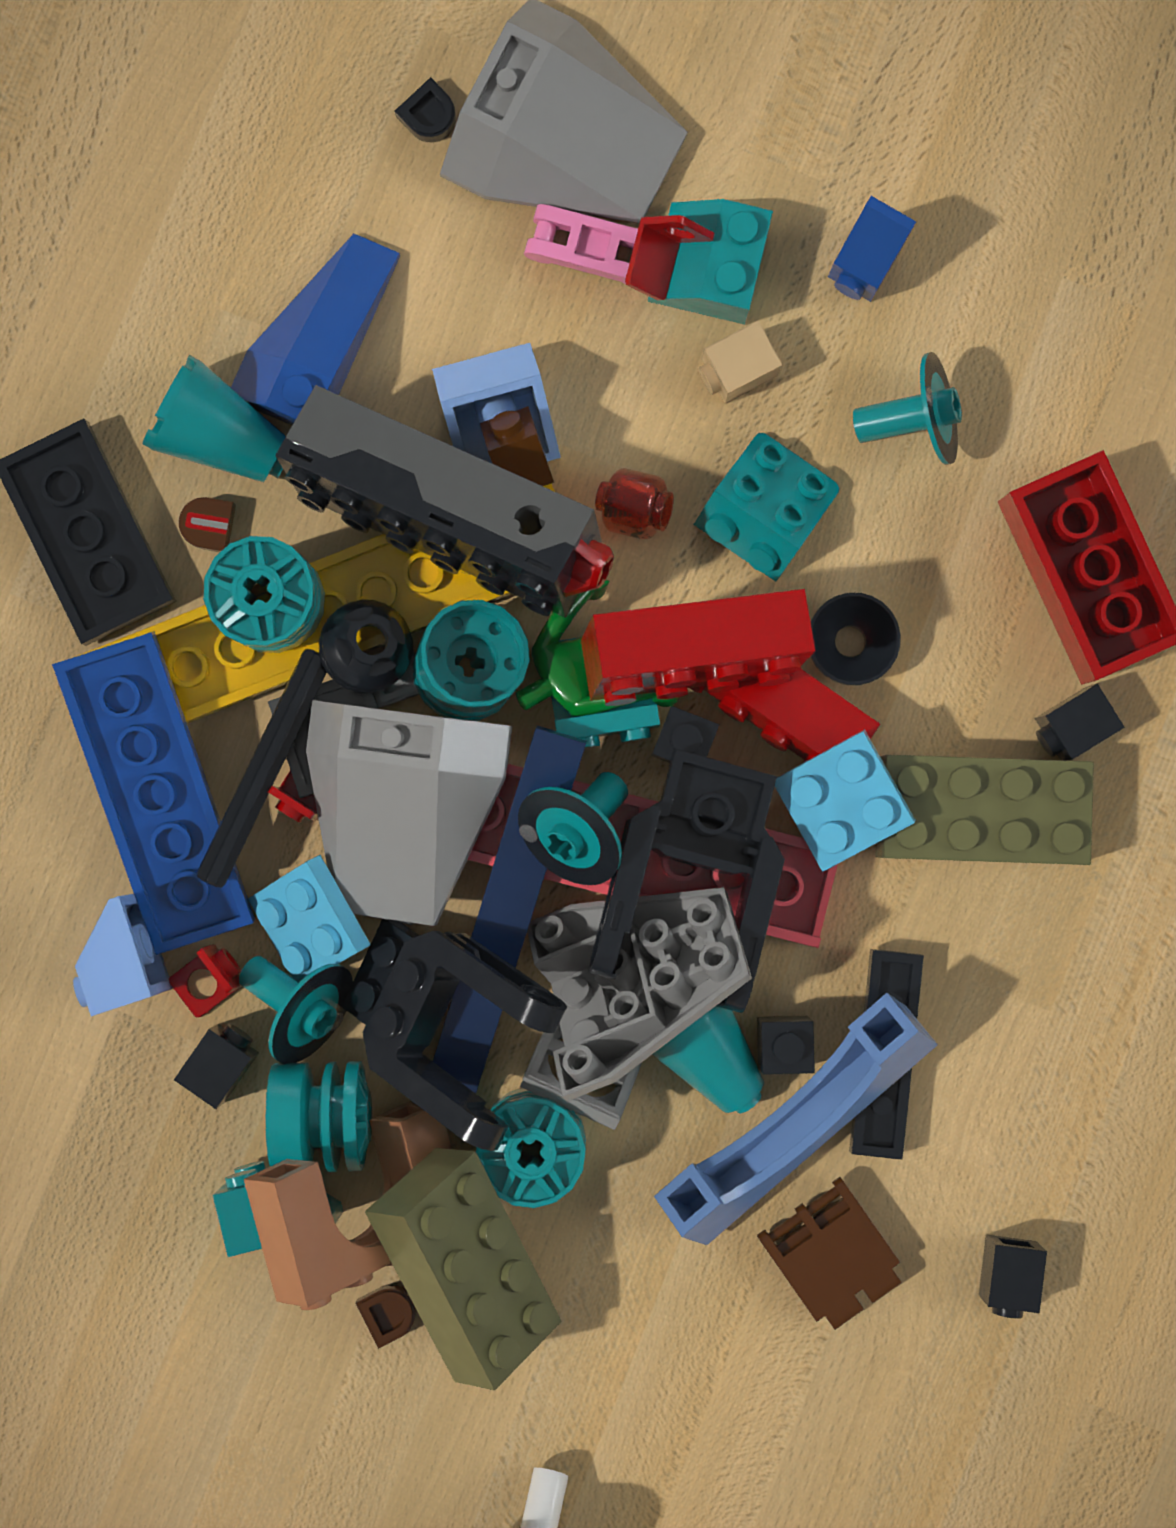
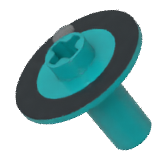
(932, 410)
(574, 831)
(305, 1009)

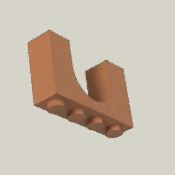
(294, 1221)

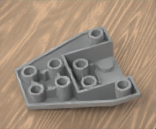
(561, 124)
(401, 803)
(669, 973)

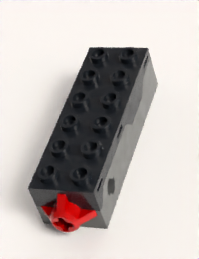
(444, 504)

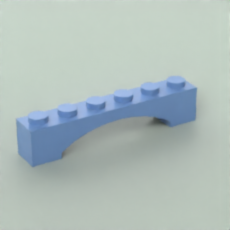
(869, 1060)

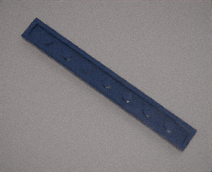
(505, 909)

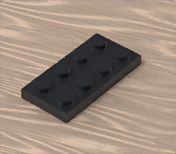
(84, 532)

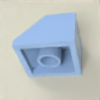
(490, 385)
(119, 960)

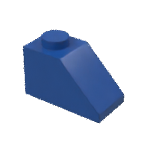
(870, 250)

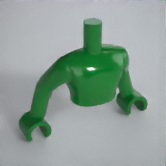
(563, 667)

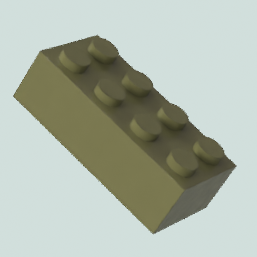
(992, 810)
(464, 1267)

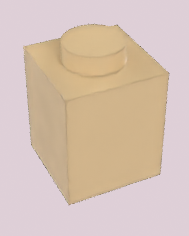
(739, 362)

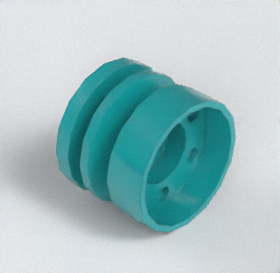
(295, 590)
(495, 651)
(318, 1116)
(563, 1149)

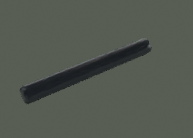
(262, 770)

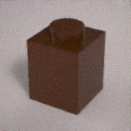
(516, 446)

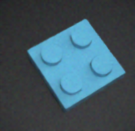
(843, 800)
(308, 919)

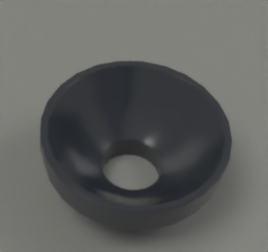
(879, 632)
(352, 666)

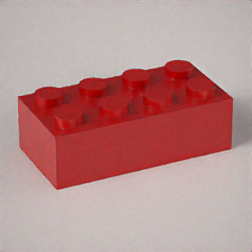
(1092, 567)
(697, 646)

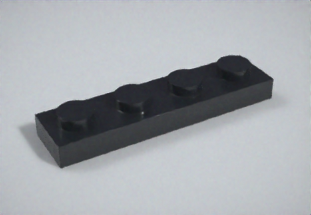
(882, 1124)

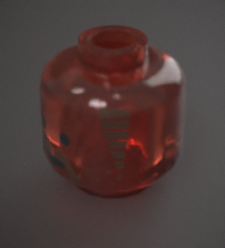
(634, 503)

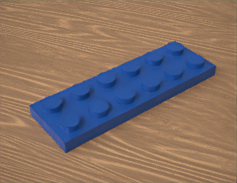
(151, 789)

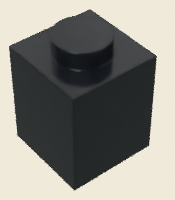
(1077, 724)
(686, 733)
(785, 1045)
(217, 1064)
(1012, 1276)

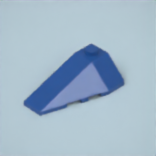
(317, 332)

